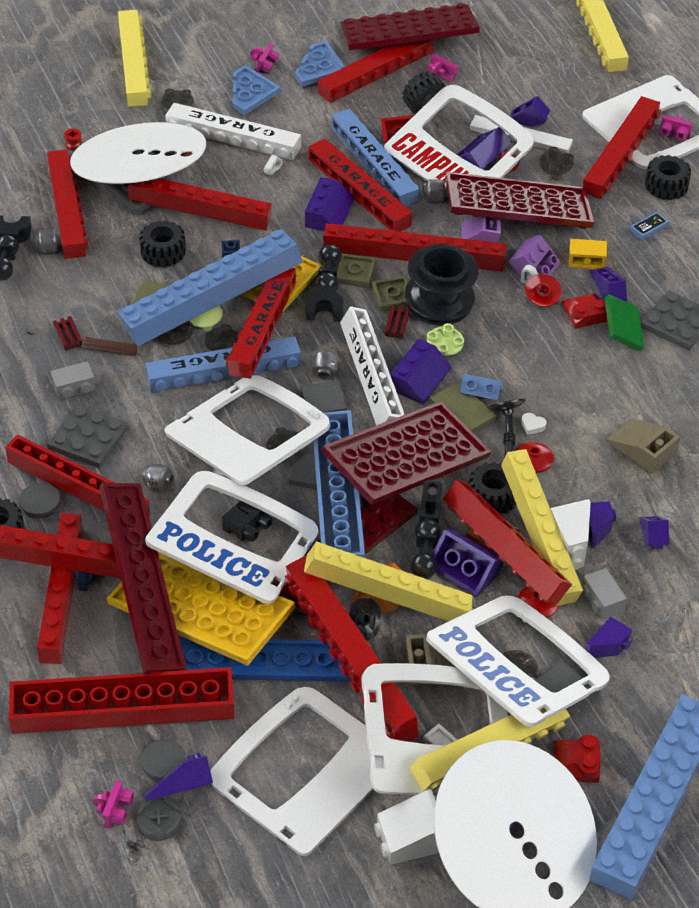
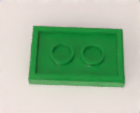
(624, 322)

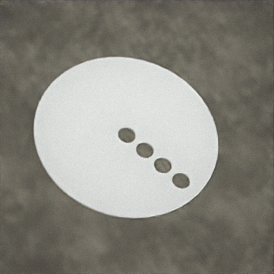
(110, 156)
(473, 817)

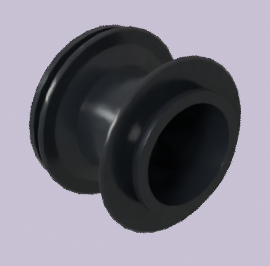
(441, 284)

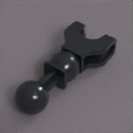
(10, 238)
(325, 296)
(427, 531)

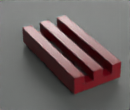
(399, 312)
(64, 323)

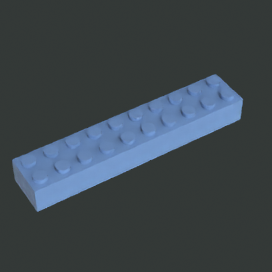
(209, 287)
(336, 495)
(651, 804)

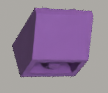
(481, 229)
(535, 253)

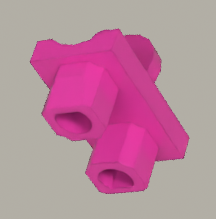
(265, 59)
(442, 67)
(676, 126)
(109, 804)

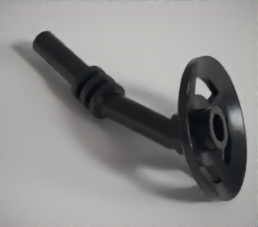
(507, 409)
(362, 619)

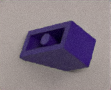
(531, 112)
(600, 521)
(655, 531)
(610, 639)

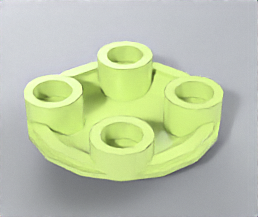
(208, 318)
(446, 339)

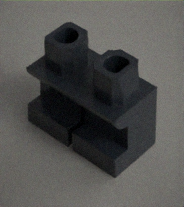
(244, 521)

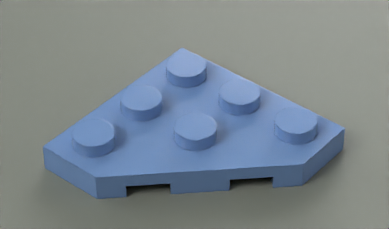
(317, 64)
(251, 90)

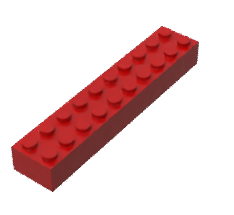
(348, 647)
(121, 700)

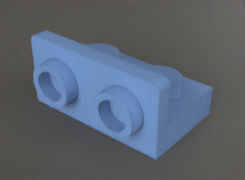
(481, 387)

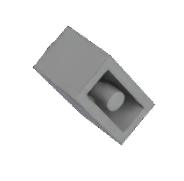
(73, 380)
(603, 593)

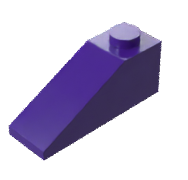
(609, 283)
(185, 776)

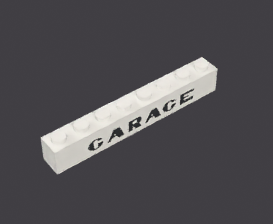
(237, 131)
(371, 366)

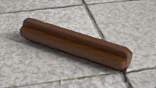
(109, 346)

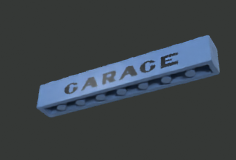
(375, 157)
(212, 365)

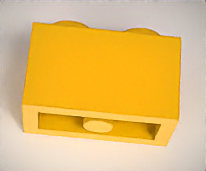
(587, 253)

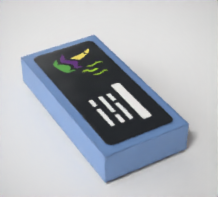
(649, 226)

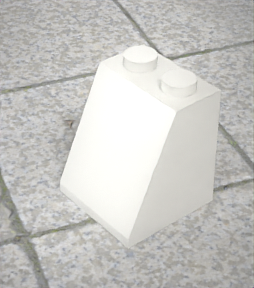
(574, 529)
(408, 829)

